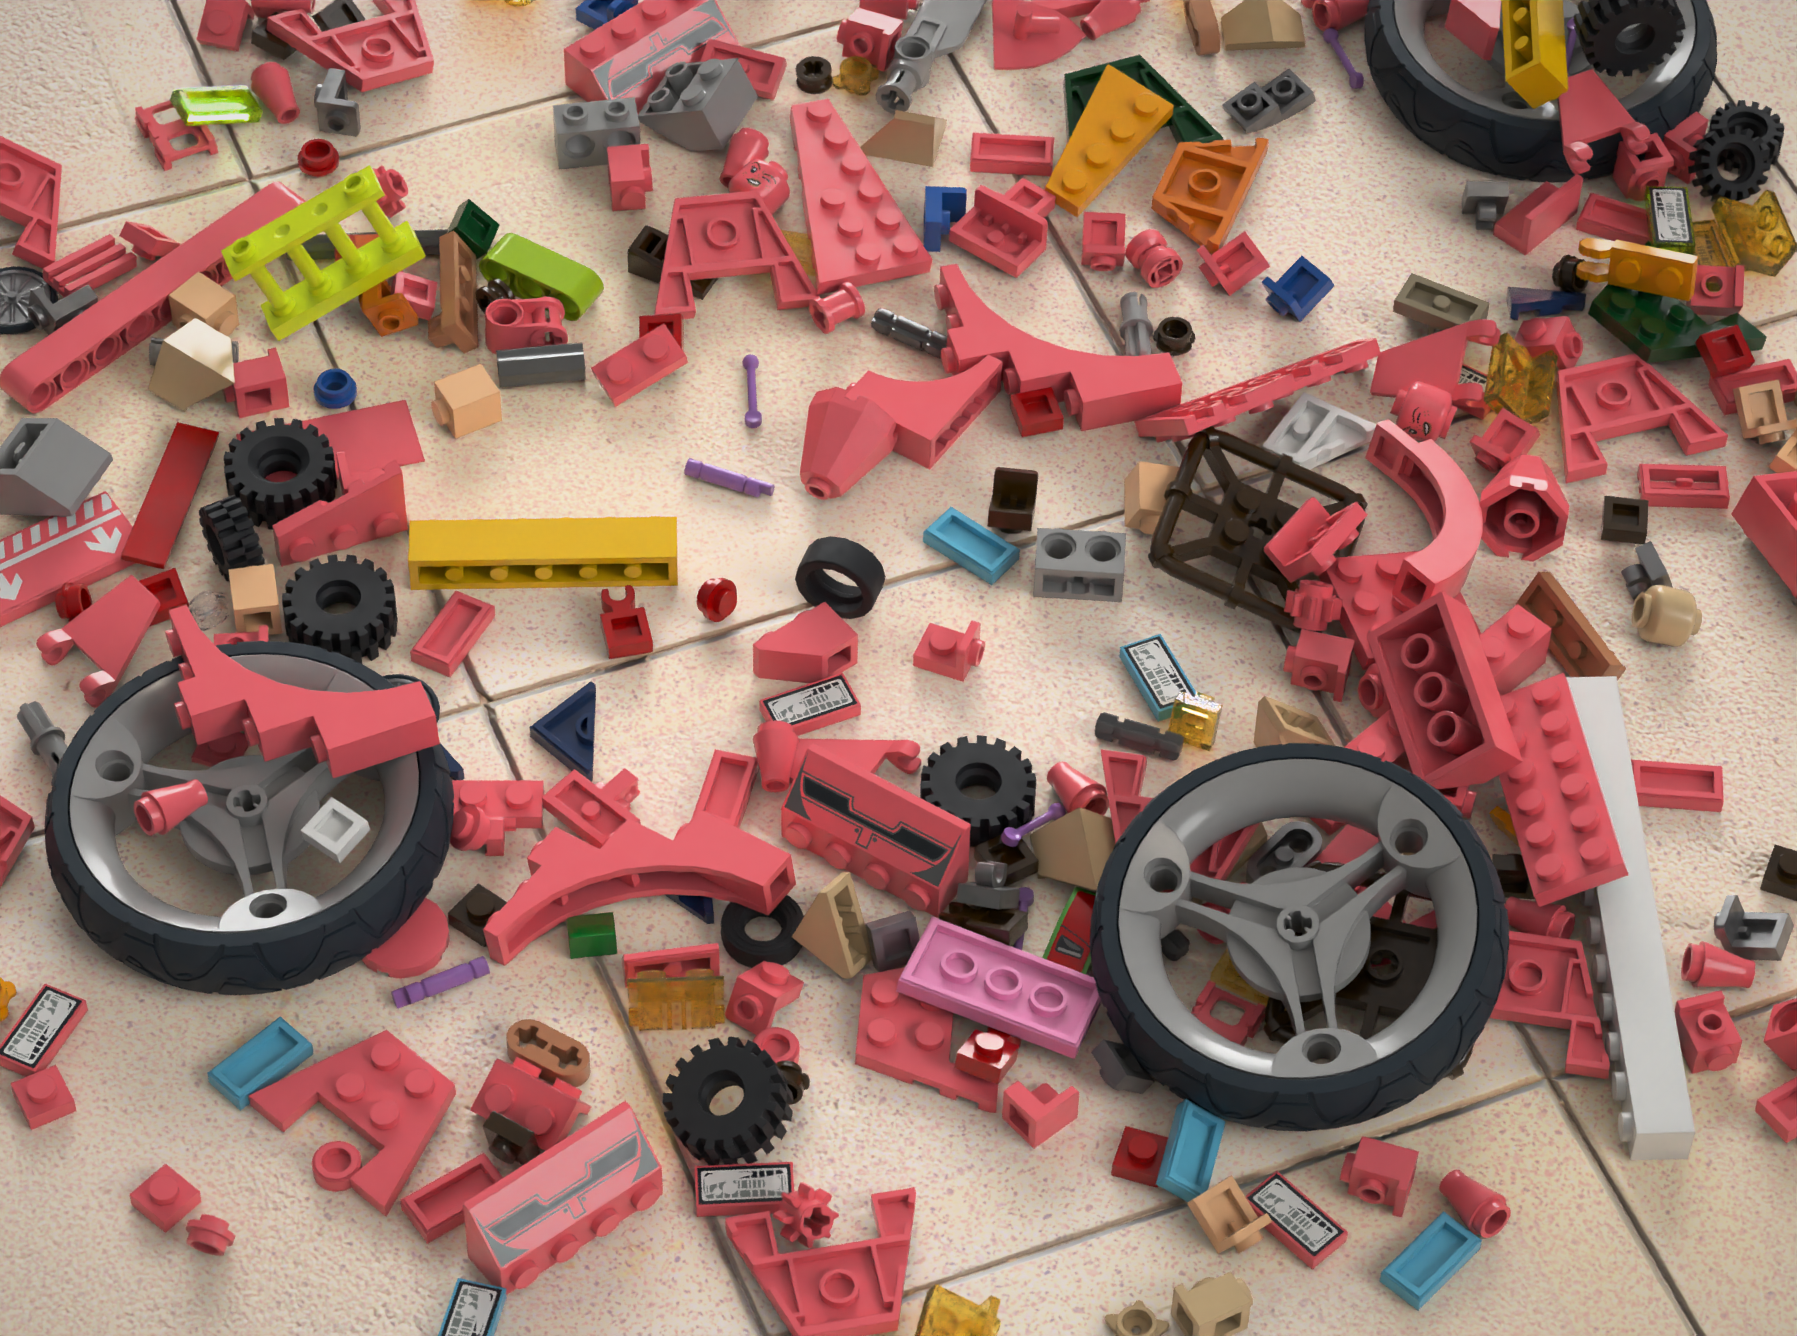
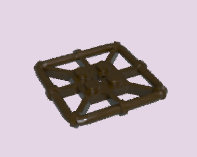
(1240, 509)
(1411, 954)

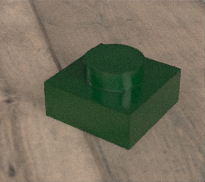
(474, 227)

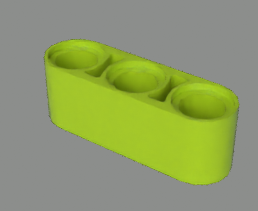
(540, 272)

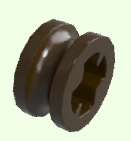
(814, 65)
(495, 290)

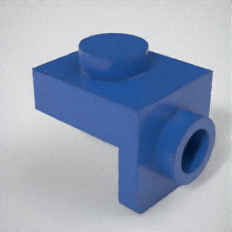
(599, 12)
(1298, 289)

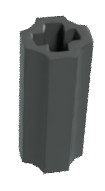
(541, 364)

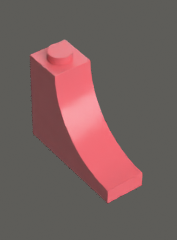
(932, 412)

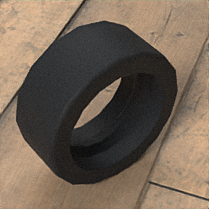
(845, 558)

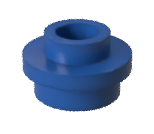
(335, 389)

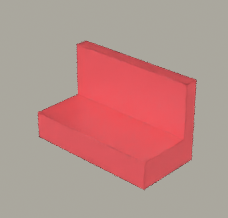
(1539, 215)

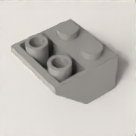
(700, 103)
(48, 468)

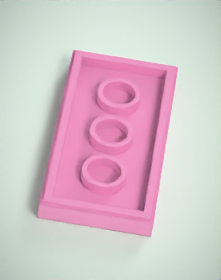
(1001, 987)

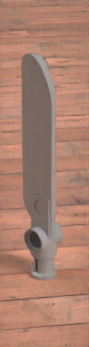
(935, 31)

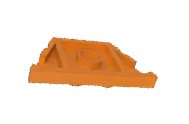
(1207, 188)

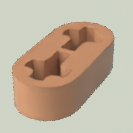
(1202, 26)
(550, 1051)

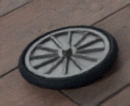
(15, 295)

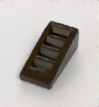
(646, 259)

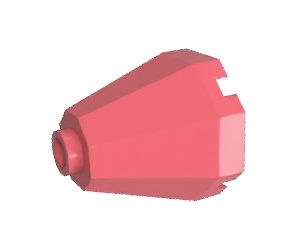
(843, 442)
(1524, 510)

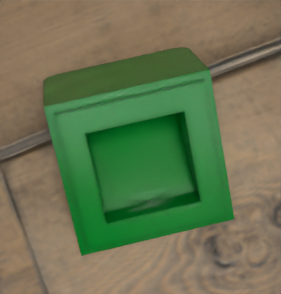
(592, 935)

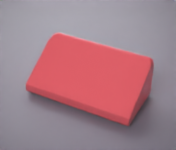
(672, 961)

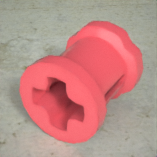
(837, 307)

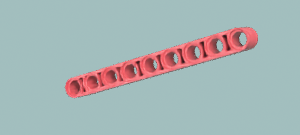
(135, 308)

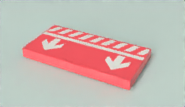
(58, 552)

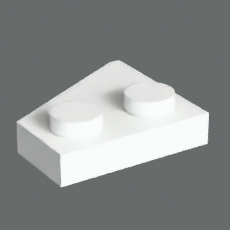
(1317, 432)

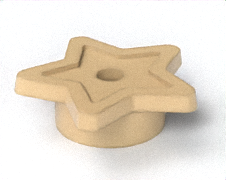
(1136, 1317)

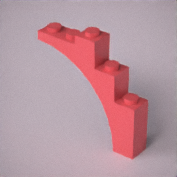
(1093, 386)
(341, 727)
(636, 862)

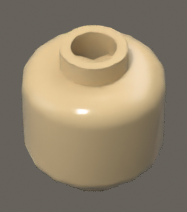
(1666, 615)

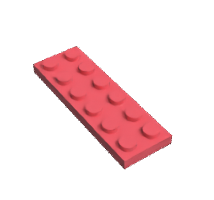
(1557, 795)

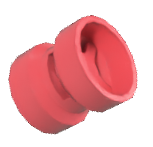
(1150, 254)

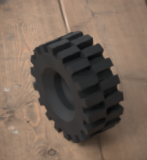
(1611, 50)
(275, 450)
(351, 633)
(984, 766)
(747, 1126)

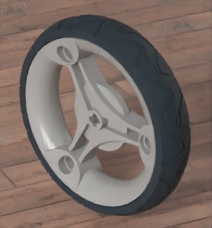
(1496, 126)
(244, 830)
(1287, 1087)

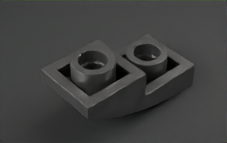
(1266, 106)

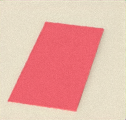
(368, 437)

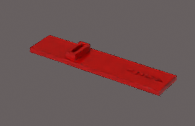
(170, 496)

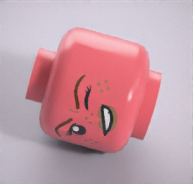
(767, 179)
(1424, 411)

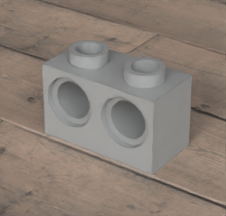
(588, 128)
(1079, 564)

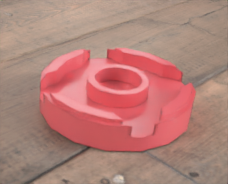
(414, 946)

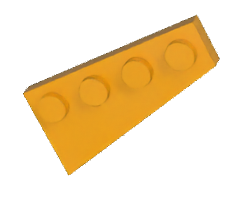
(1106, 138)

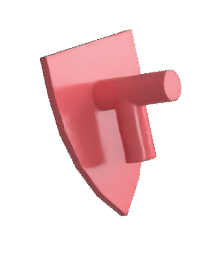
(1030, 34)

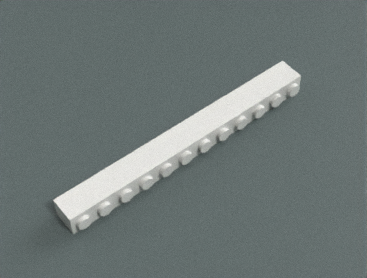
(1631, 952)

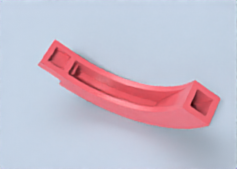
(1447, 503)

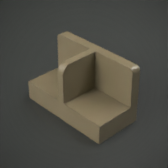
(1437, 304)

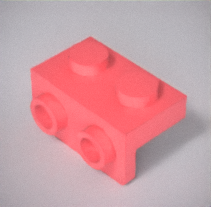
(1001, 232)
(1312, 537)
(530, 1101)

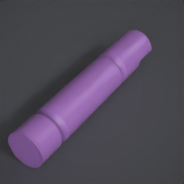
(728, 478)
(440, 982)

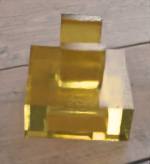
(1196, 719)

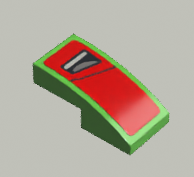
(1071, 936)

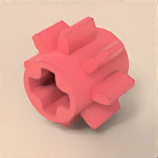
(394, 190)
(1313, 605)
(805, 1215)

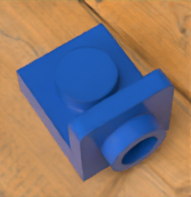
(940, 208)

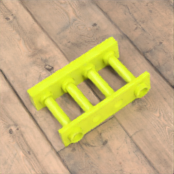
(338, 282)

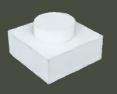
(335, 830)

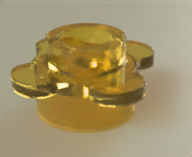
(855, 75)

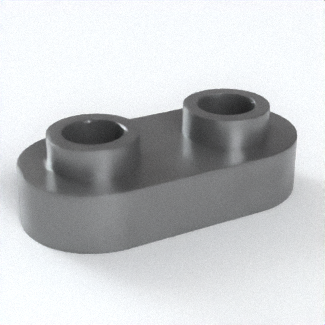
(1278, 850)

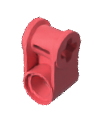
(523, 323)

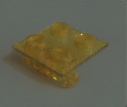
(654, 988)

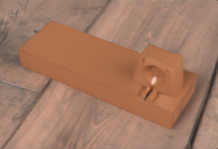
(458, 301)
(1572, 636)

